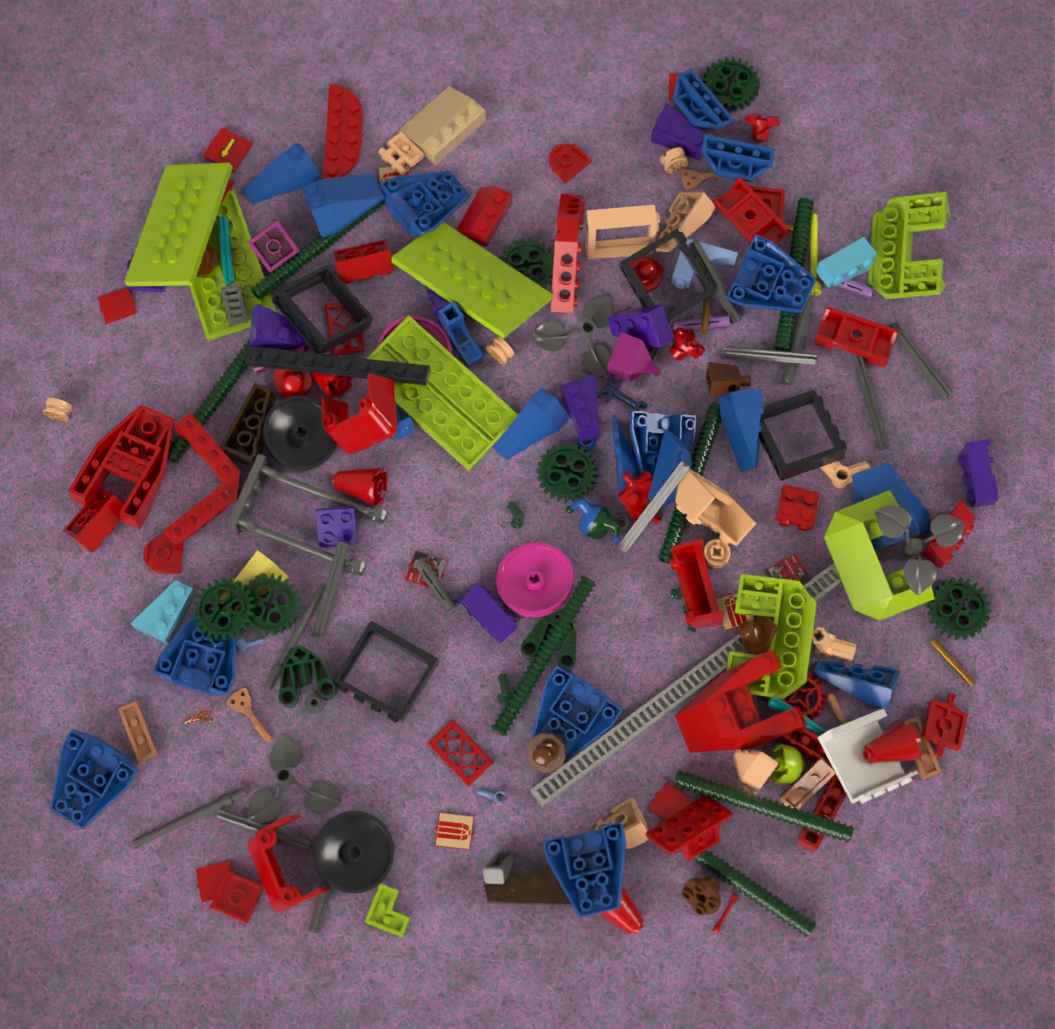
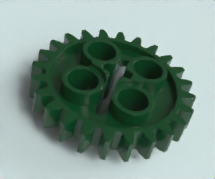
(746, 89)
(525, 251)
(573, 457)
(285, 610)
(973, 618)
(237, 620)

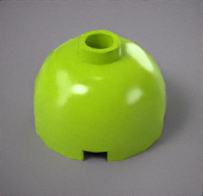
(789, 764)

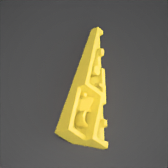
(256, 566)

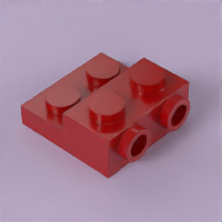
(797, 508)

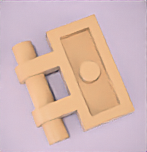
(405, 149)

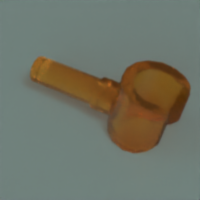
(200, 717)

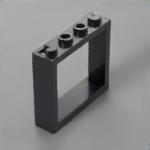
(689, 254)
(304, 326)
(811, 462)
(374, 628)

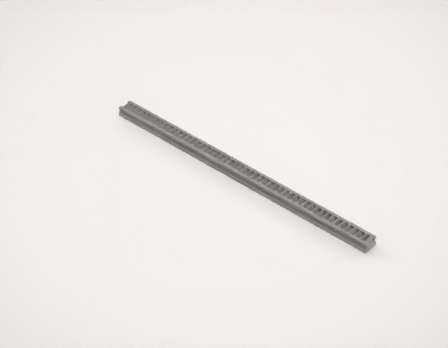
(659, 706)

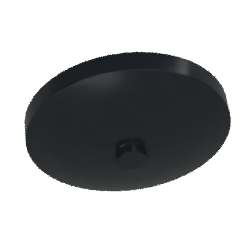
(296, 434)
(353, 852)

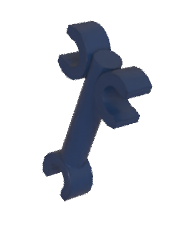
(611, 389)

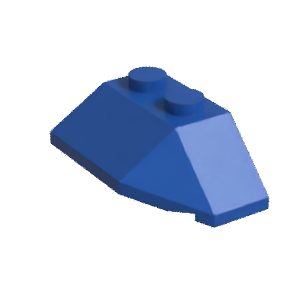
(699, 102)
(736, 158)
(670, 455)

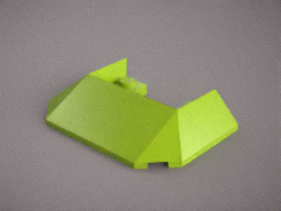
(892, 239)
(858, 564)
(795, 617)

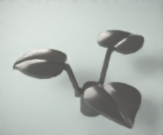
(595, 314)
(946, 530)
(286, 755)

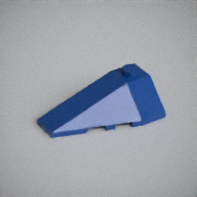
(283, 175)
(741, 419)
(537, 420)
(624, 454)
(870, 686)

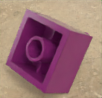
(273, 245)
(630, 359)

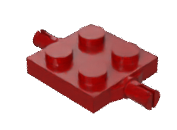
(635, 495)
(944, 725)

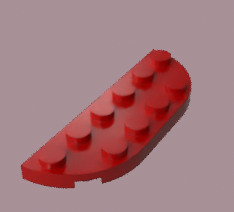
(342, 132)

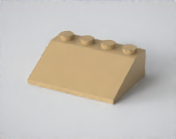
(444, 124)

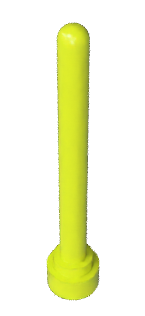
(814, 253)

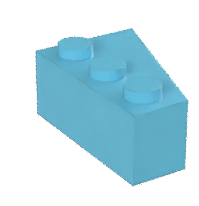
(847, 263)
(166, 612)

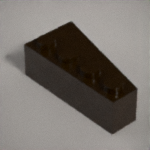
(244, 436)
(528, 888)

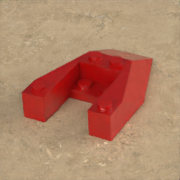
(134, 451)
(727, 716)

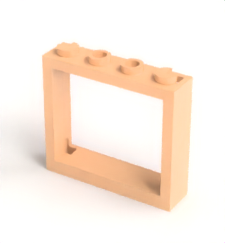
(615, 219)

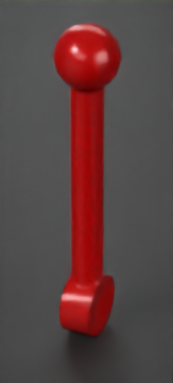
(733, 899)

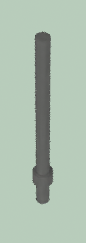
(277, 668)
(226, 800)

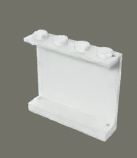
(845, 752)

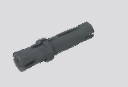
(430, 577)

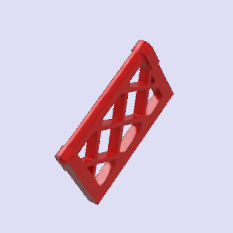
(330, 321)
(444, 755)

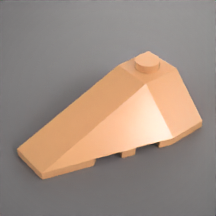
(687, 214)
(753, 769)
(632, 821)

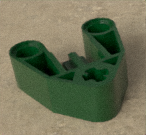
(538, 633)
(288, 681)

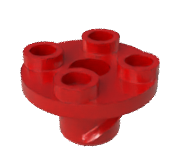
(761, 126)
(648, 272)
(685, 345)
(292, 383)

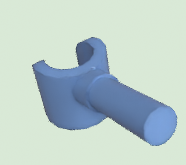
(242, 646)
(491, 795)

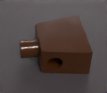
(724, 379)

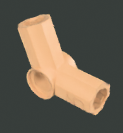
(836, 468)
(830, 646)

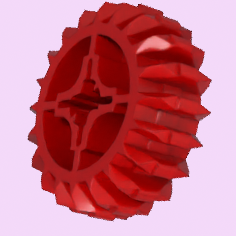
(814, 689)

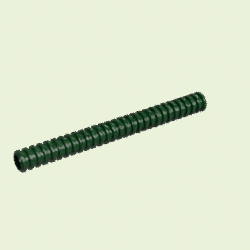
(797, 253)
(304, 256)
(213, 400)
(699, 461)
(543, 655)
(763, 806)
(755, 892)

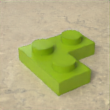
(381, 912)

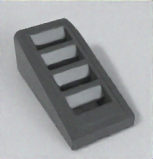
(231, 293)
(499, 867)

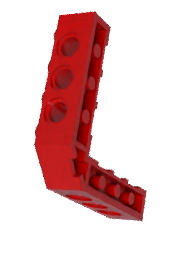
(569, 222)
(219, 499)
(833, 794)

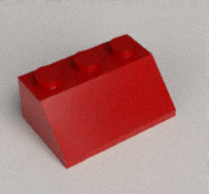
(485, 214)
(363, 261)
(96, 522)
(942, 555)

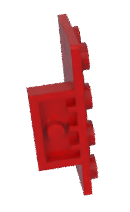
(691, 828)

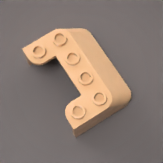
(712, 506)

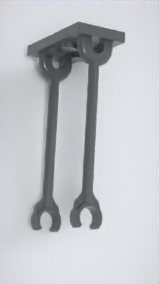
(252, 489)

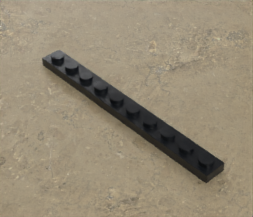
(336, 365)

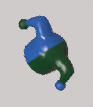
(595, 520)

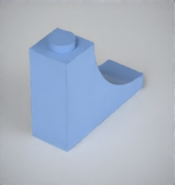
(683, 272)

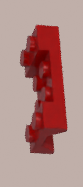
(743, 199)
(837, 332)

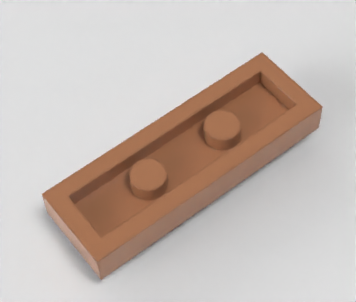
(138, 732)
(927, 763)
(808, 784)

